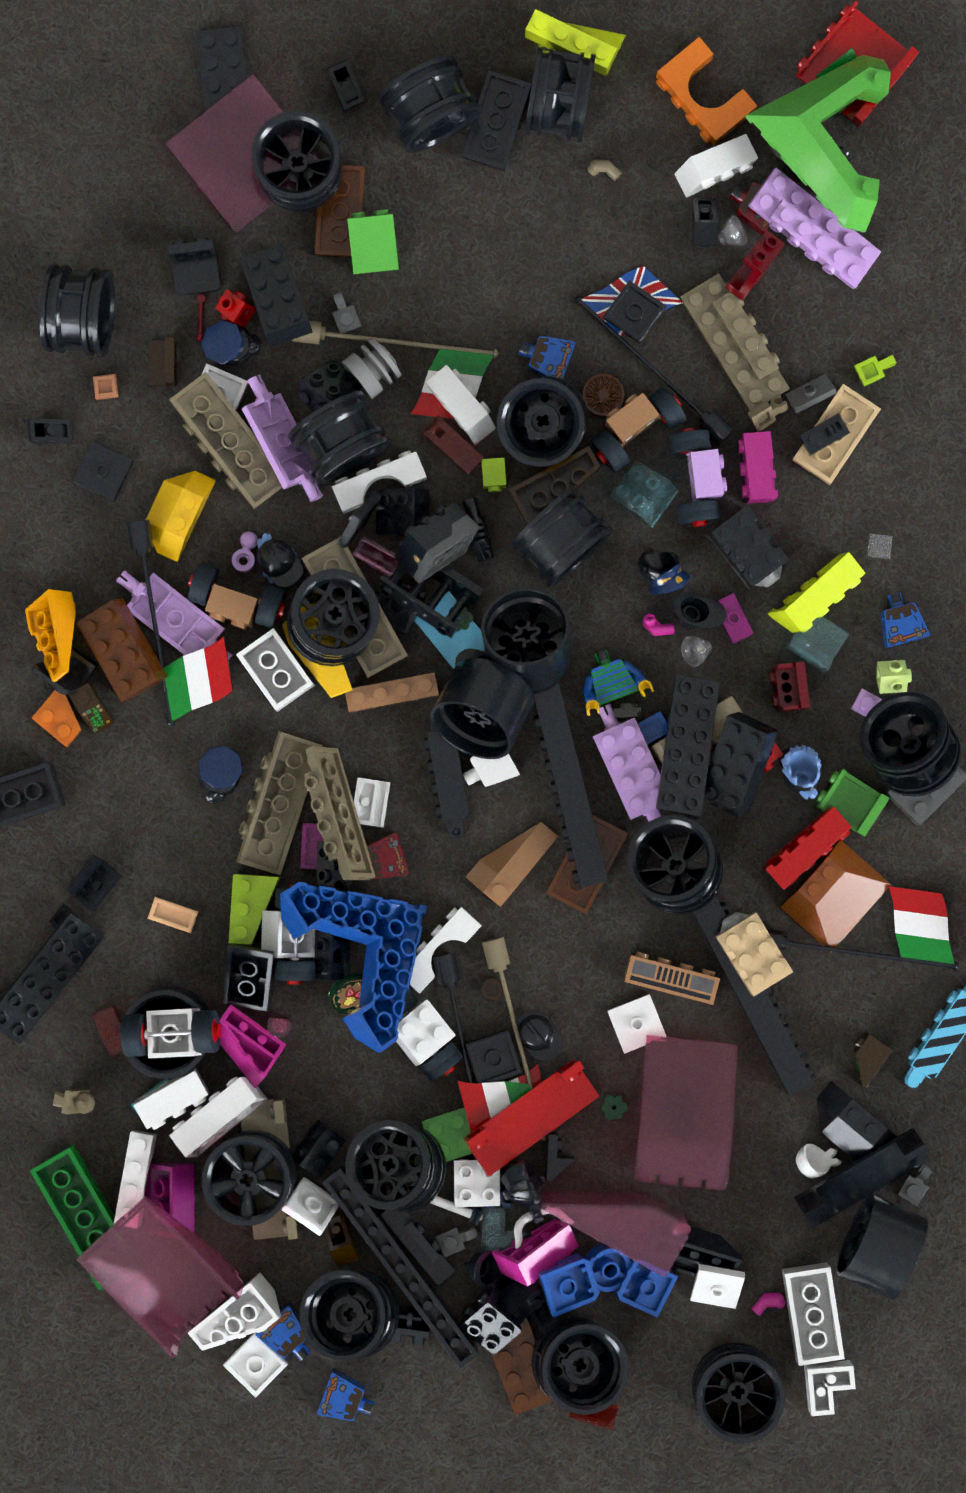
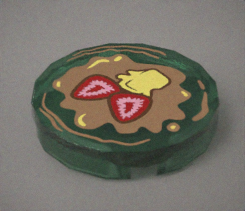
(345, 994)

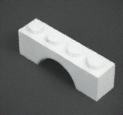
(405, 470)
(459, 927)
(135, 1171)

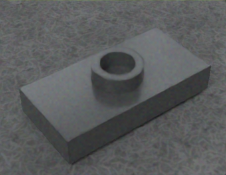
(810, 393)

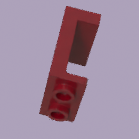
(755, 265)

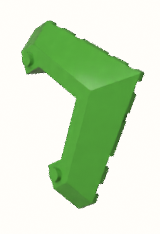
(796, 132)

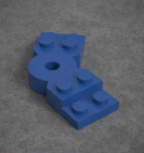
(579, 1279)

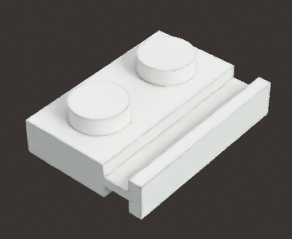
(371, 801)

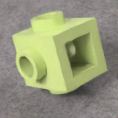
(893, 676)

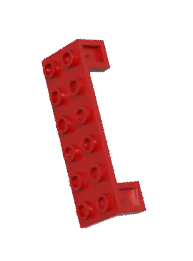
(531, 1117)

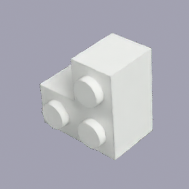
(823, 1380)

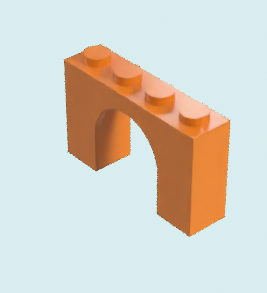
(713, 122)

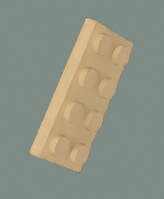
(857, 415)

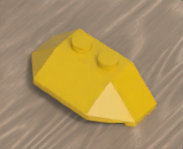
(177, 511)

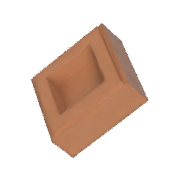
(105, 386)

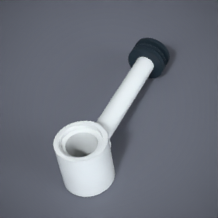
(474, 1215)

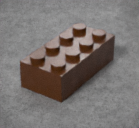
(122, 649)

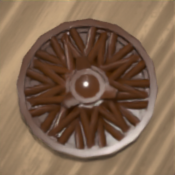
(603, 394)

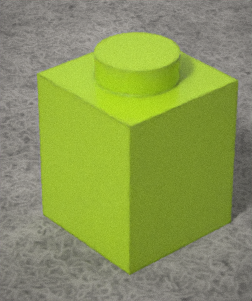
(493, 474)

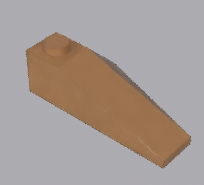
(508, 865)

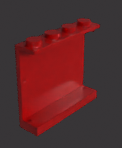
(865, 38)

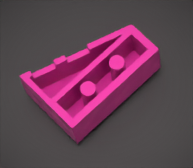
(757, 467)
(249, 1044)
(537, 1253)

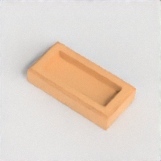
(173, 915)

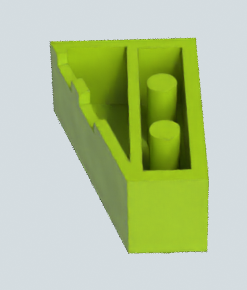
(249, 898)

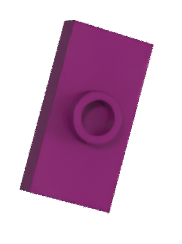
(735, 622)
(310, 836)

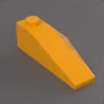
(52, 623)

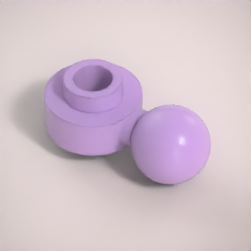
(248, 541)

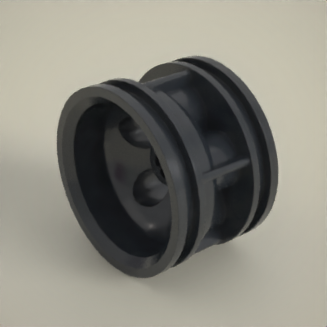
(560, 93)
(923, 768)

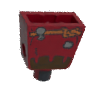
(746, 213)
(388, 857)

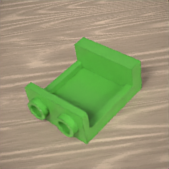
(372, 242)
(853, 800)

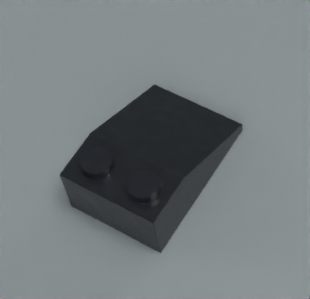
(248, 977)

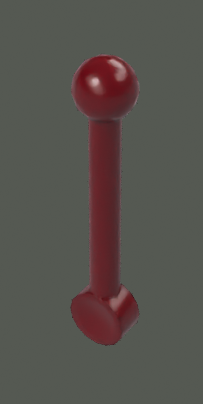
(200, 299)

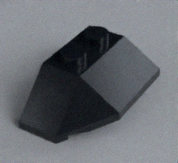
(850, 1124)
(705, 1249)

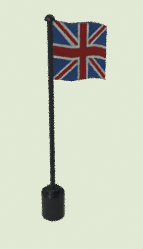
(599, 303)

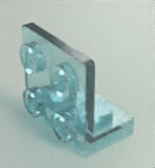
(645, 493)
(819, 643)

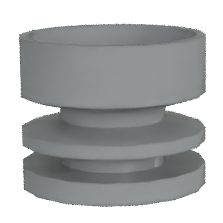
(372, 367)

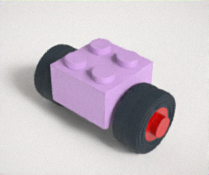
(704, 475)

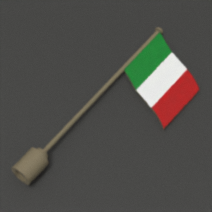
(467, 361)
(489, 1098)

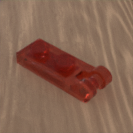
(453, 445)

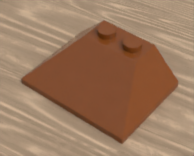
(835, 895)

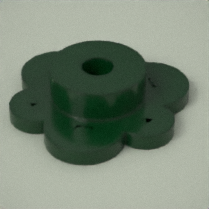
(466, 617)
(611, 1114)

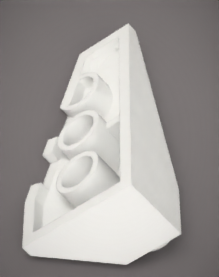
(237, 1318)

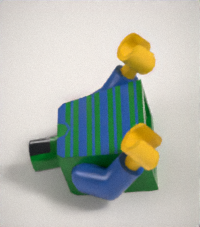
(612, 682)

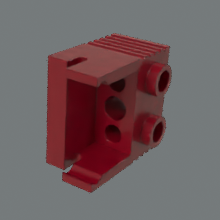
(797, 683)

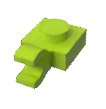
(872, 370)

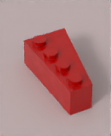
(807, 847)

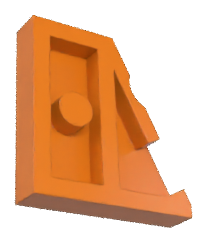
(58, 718)

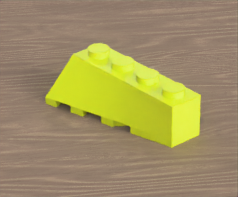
(575, 39)
(818, 594)

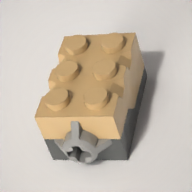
(752, 951)

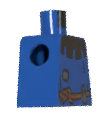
(549, 356)
(902, 622)
(286, 1335)
(343, 1398)

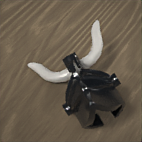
(523, 1188)

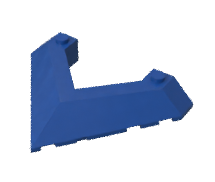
(391, 936)

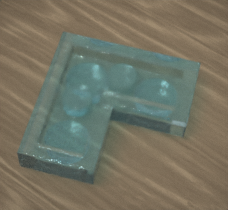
(493, 1230)

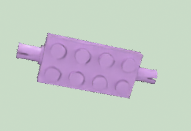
(271, 425)
(177, 618)
(629, 765)

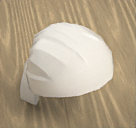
(814, 1161)

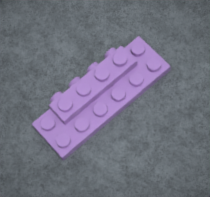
(813, 229)

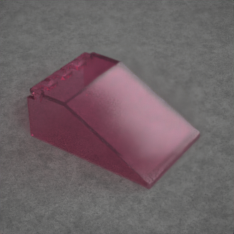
(685, 1112)
(625, 1221)
(160, 1272)

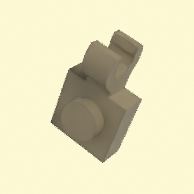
(765, 413)

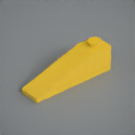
(332, 679)

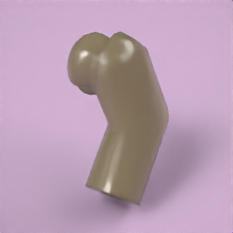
(606, 166)

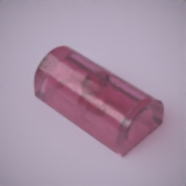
(376, 556)
(280, 1027)

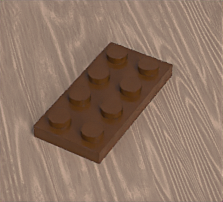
(332, 223)
(563, 884)
(516, 1371)

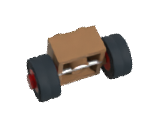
(631, 421)
(232, 605)

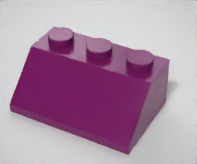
(173, 1190)

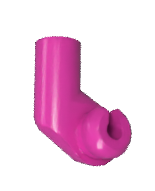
(769, 1300)

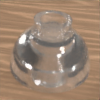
(733, 232)
(695, 650)

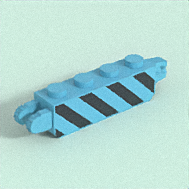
(938, 1041)

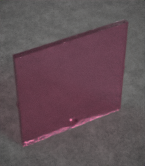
(219, 149)

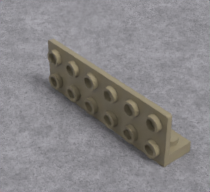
(273, 1119)

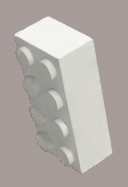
(217, 1117)
(813, 1314)

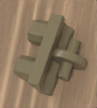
(74, 1101)

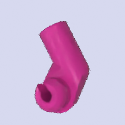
(655, 627)

